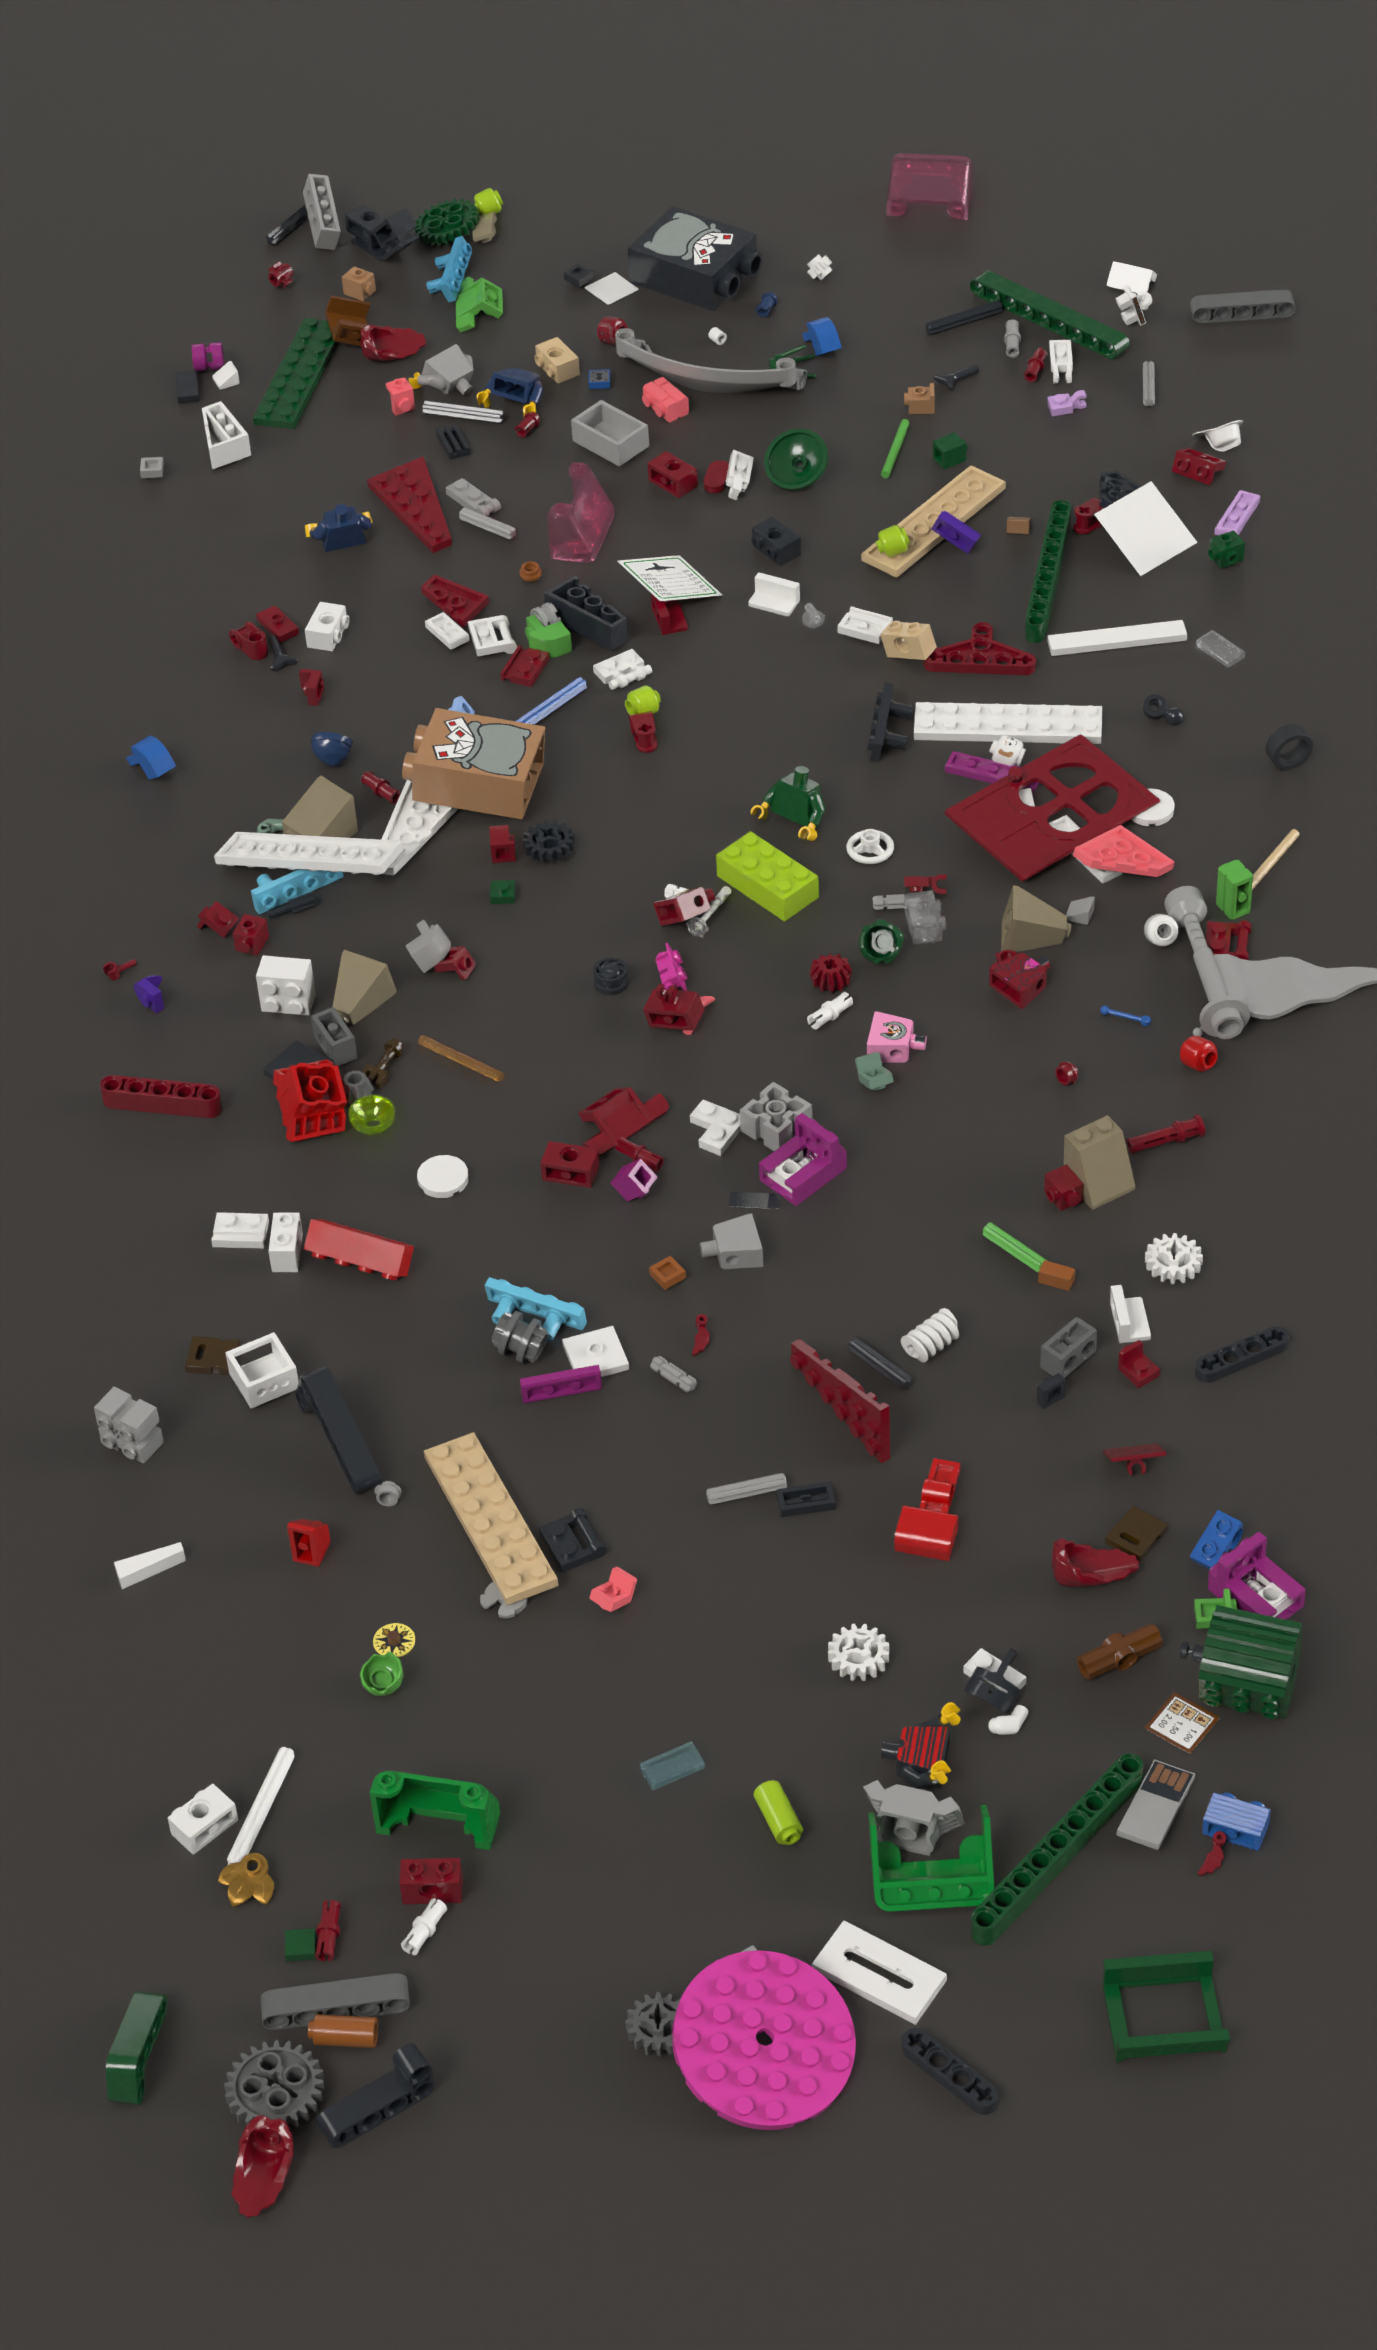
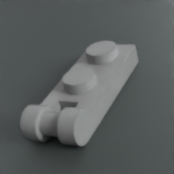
(472, 498)

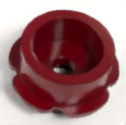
(1066, 1073)

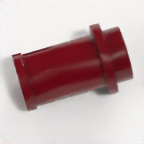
(530, 421)

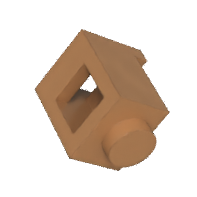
(920, 400)

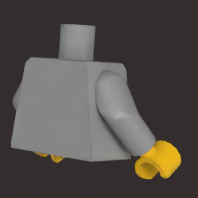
(447, 372)

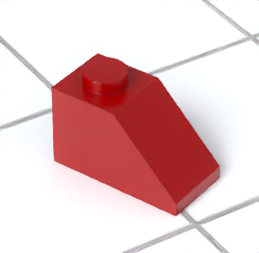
(308, 1541)

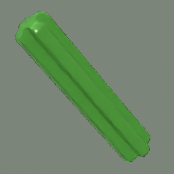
(1013, 1246)

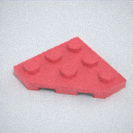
(1123, 852)

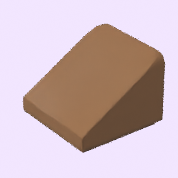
(1018, 525)

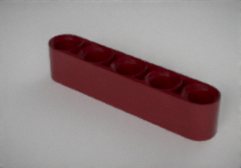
(161, 1096)

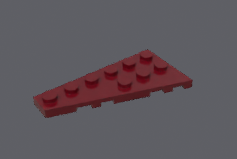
(412, 498)

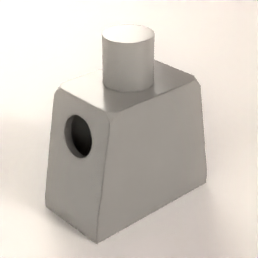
(735, 1244)

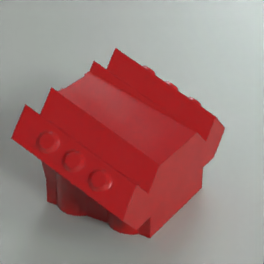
(311, 1099)

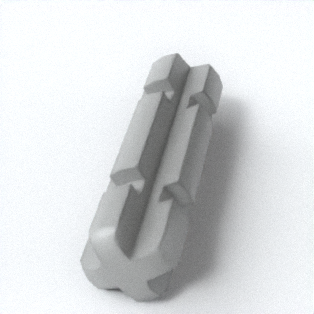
(890, 901)
(673, 1374)

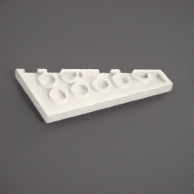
(413, 825)

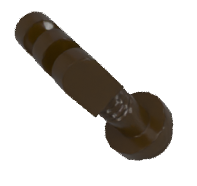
(377, 1073)

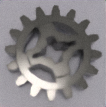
(643, 2023)

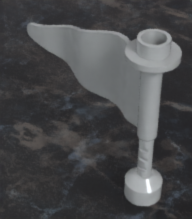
(1254, 988)

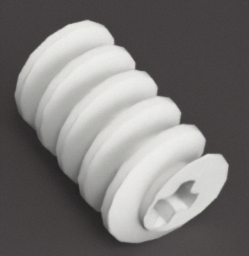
(931, 1335)

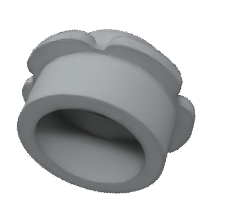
(388, 1493)

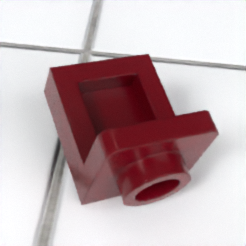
(217, 918)

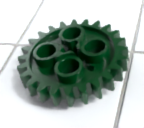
(446, 221)

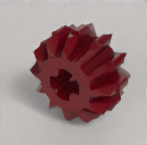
(830, 973)

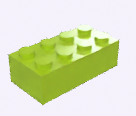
(767, 876)

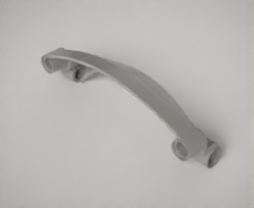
(706, 378)

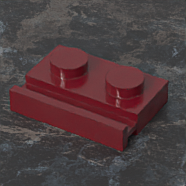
(525, 666)

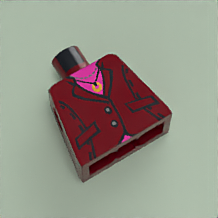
(1019, 978)

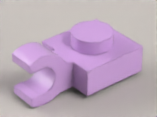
(1064, 404)

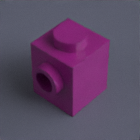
(634, 1180)

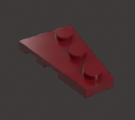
(454, 599)

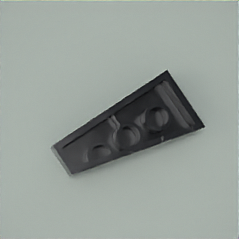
(587, 613)

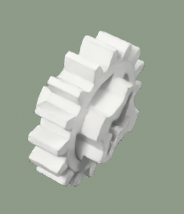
(1161, 1254)
(858, 1652)

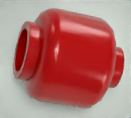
(1198, 1053)

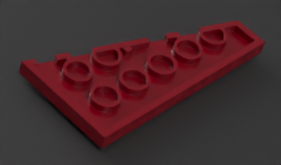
(847, 1397)

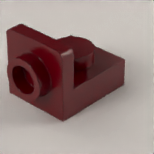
(312, 684)
(458, 960)
(1136, 1365)

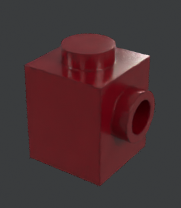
(250, 934)
(1063, 1187)

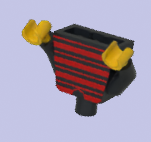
(924, 1750)

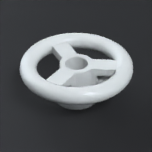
(870, 843)

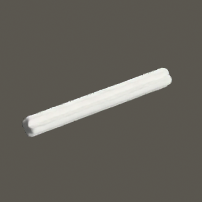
(261, 1805)

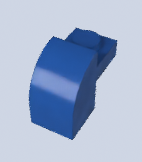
(823, 335)
(152, 757)

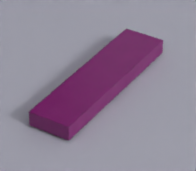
(979, 768)

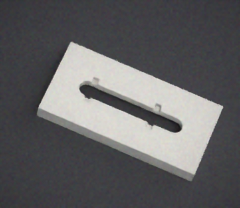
(904, 2002)

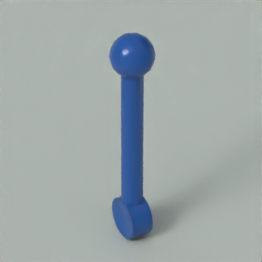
(1145, 1020)

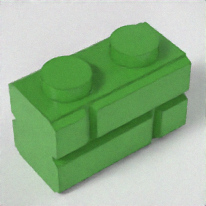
(1234, 889)

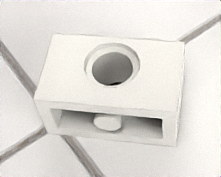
(326, 626)
(217, 1815)

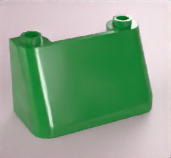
(400, 1794)

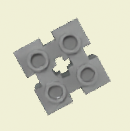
(773, 1116)
(128, 1425)

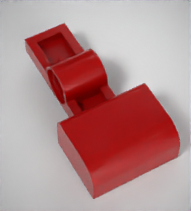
(930, 1529)

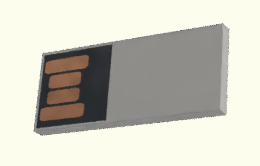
(1155, 1804)

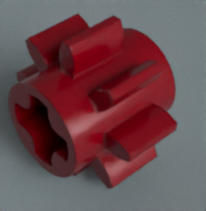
(280, 274)

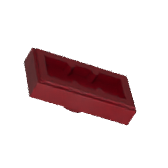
(277, 623)

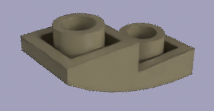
(485, 229)

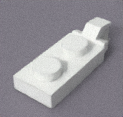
(738, 473)

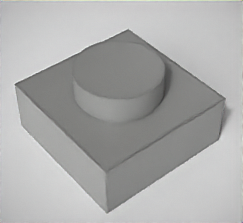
(151, 467)

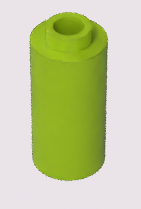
(778, 1812)

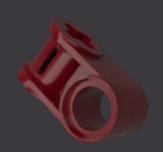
(1085, 517)
(250, 641)
(644, 731)

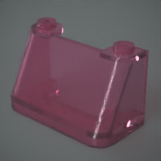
(930, 181)
(580, 528)

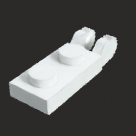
(1061, 359)

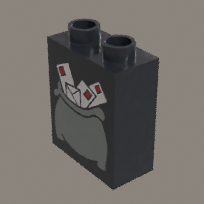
(693, 258)

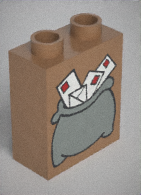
(475, 763)

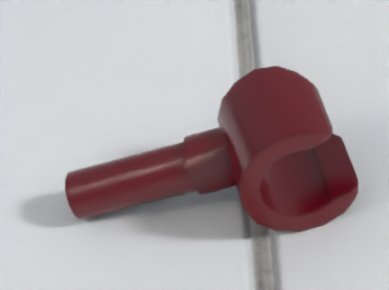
(113, 970)

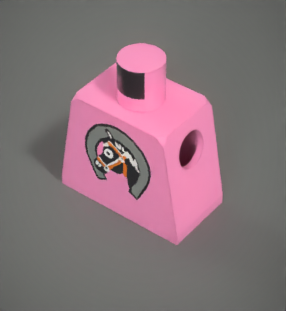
(893, 1038)

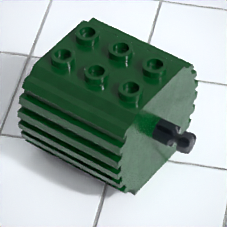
(1248, 1662)

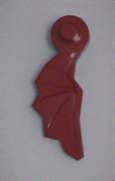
(702, 1336)
(1214, 1858)

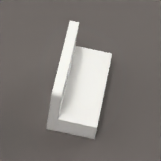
(1136, 277)
(775, 594)
(1129, 1316)

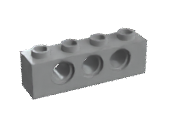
(321, 211)

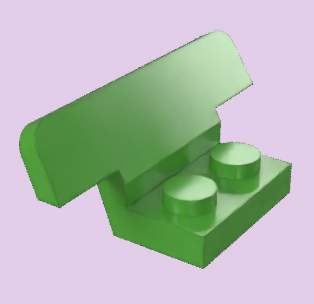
(476, 297)

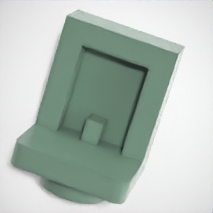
(871, 1071)

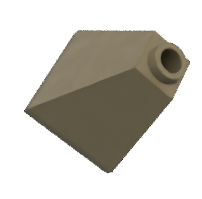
(1031, 923)
(361, 986)

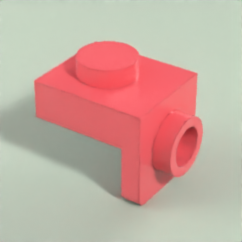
(401, 396)
(616, 1591)

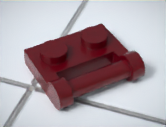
(1219, 936)

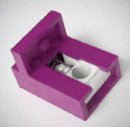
(804, 1161)
(1256, 1581)

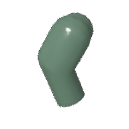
(270, 826)

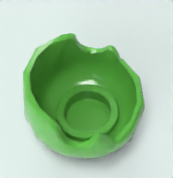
(382, 1674)

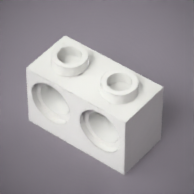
(285, 1242)

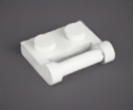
(485, 639)

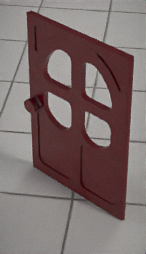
(1021, 834)

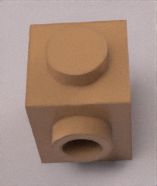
(358, 283)

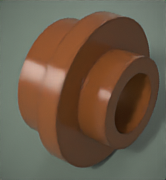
(530, 571)

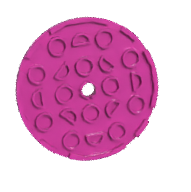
(755, 2082)

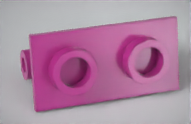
(670, 969)

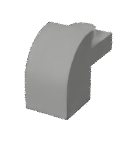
(429, 947)

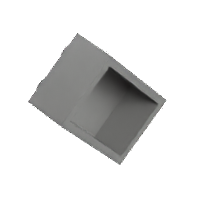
(610, 433)

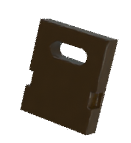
(214, 1357)
(1139, 1529)

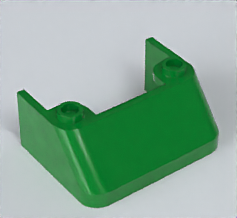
(932, 1882)

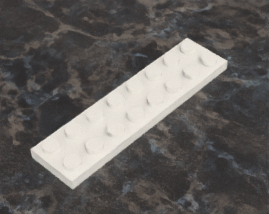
(1019, 721)
(309, 852)

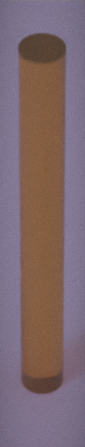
(461, 1058)

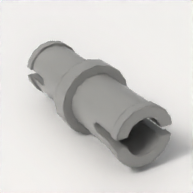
(1012, 338)

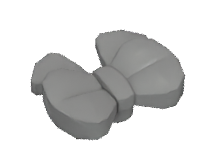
(493, 1596)

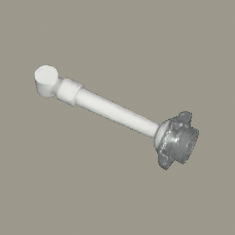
(697, 925)

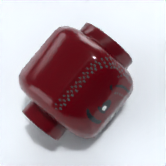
(608, 327)

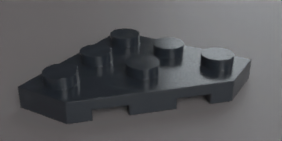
(1114, 487)

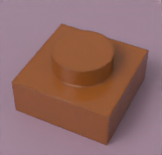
(667, 1272)

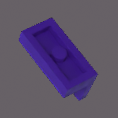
(955, 531)

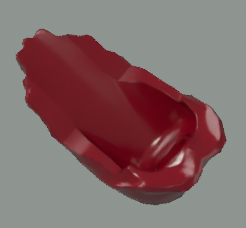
(390, 343)
(1084, 1566)
(261, 2164)

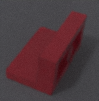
(668, 616)

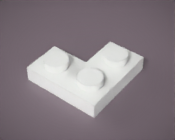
(720, 1123)

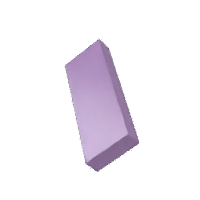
(1238, 513)

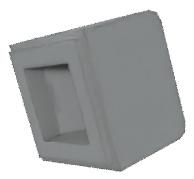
(1081, 910)

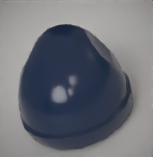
(331, 747)

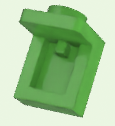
(1205, 1607)

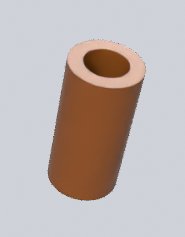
(343, 2031)

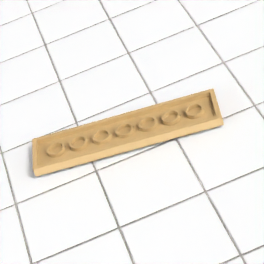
(959, 497)
(490, 1518)

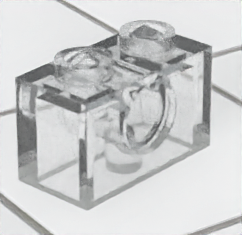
(924, 917)

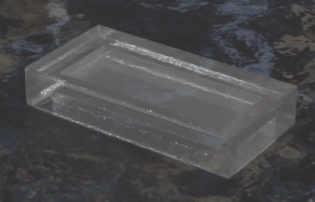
(1220, 648)

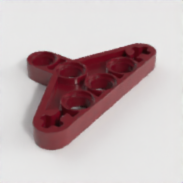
(991, 655)

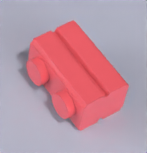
(665, 399)

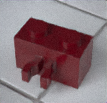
(673, 1008)

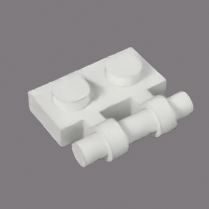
(622, 669)

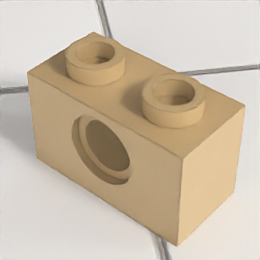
(557, 360)
(908, 640)

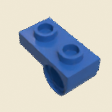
(1220, 1536)

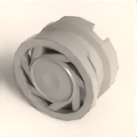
(546, 614)

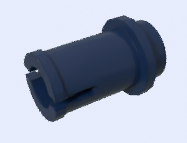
(768, 301)

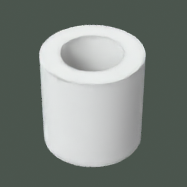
(717, 336)

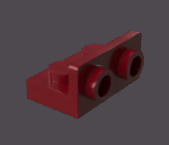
(1197, 465)

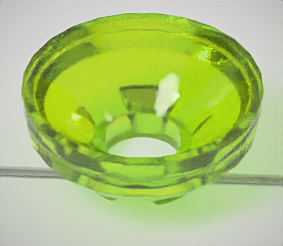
(372, 1108)

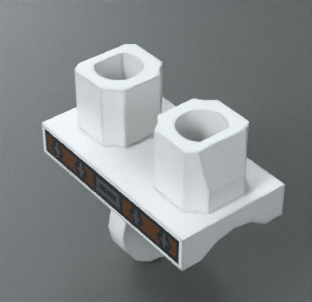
(1136, 304)

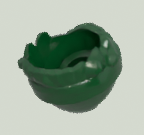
(880, 942)

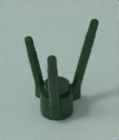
(772, 361)

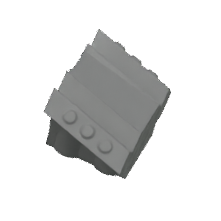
(912, 1816)

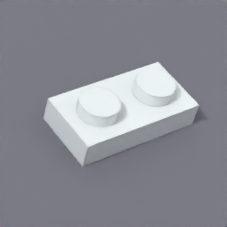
(989, 1662)

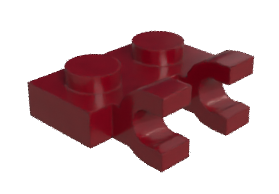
(918, 883)

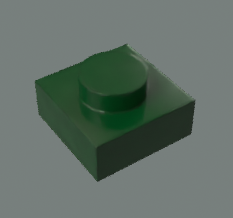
(502, 892)

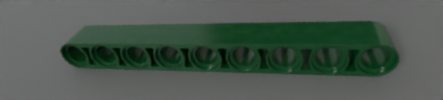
(1050, 314)
(1048, 571)
(1087, 1816)

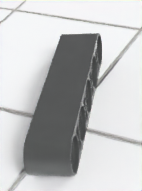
(1242, 306)
(351, 1997)

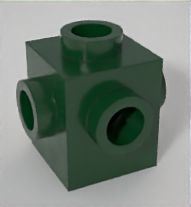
(1226, 549)

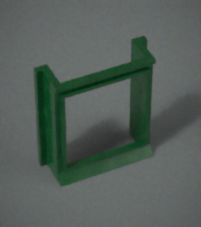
(1161, 1971)

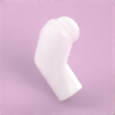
(1009, 1724)

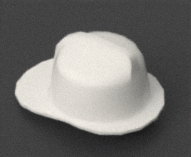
(1223, 437)

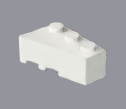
(224, 436)

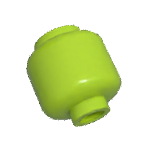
(488, 201)
(892, 541)
(642, 700)

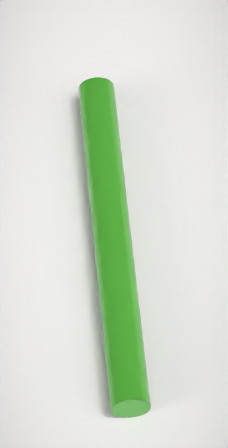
(895, 448)

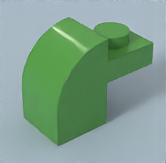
(552, 638)

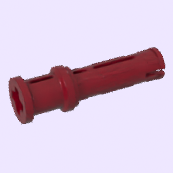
(1176, 1132)

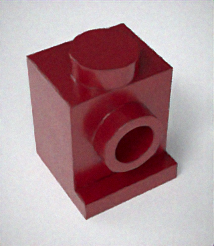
(502, 844)

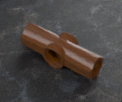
(1119, 1651)

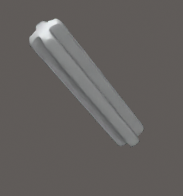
(1148, 383)
(487, 523)
(746, 1488)

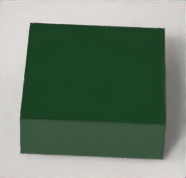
(300, 1944)

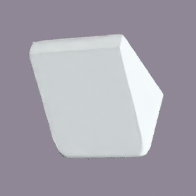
(226, 376)

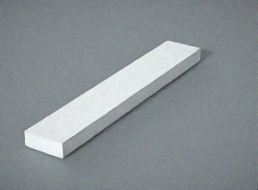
(1117, 638)

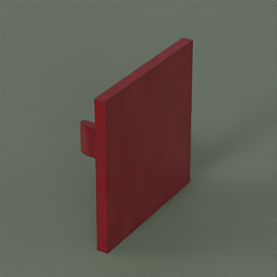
(1134, 1455)

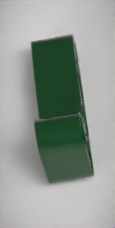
(133, 2046)

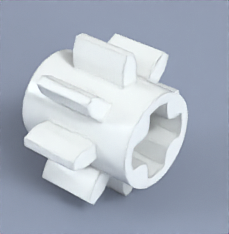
(819, 267)

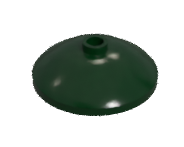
(789, 451)

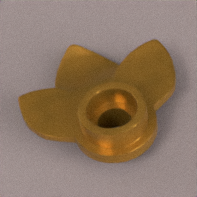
(247, 1883)

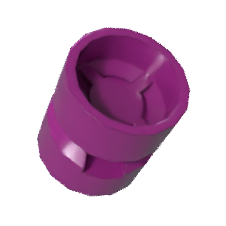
(200, 356)

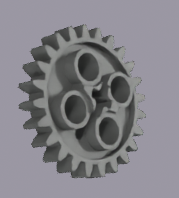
(275, 2085)

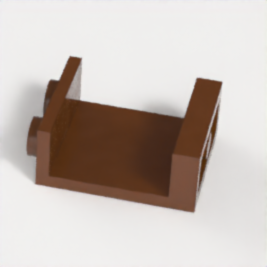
(346, 319)

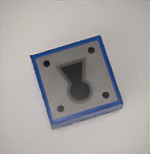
(599, 379)

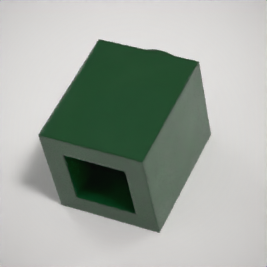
(949, 450)

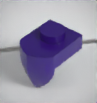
(149, 994)

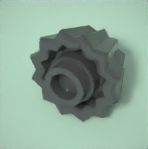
(356, 1086)

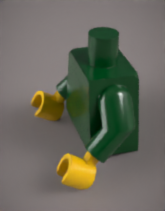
(796, 800)

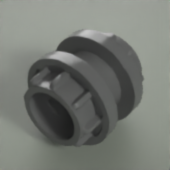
(519, 1337)

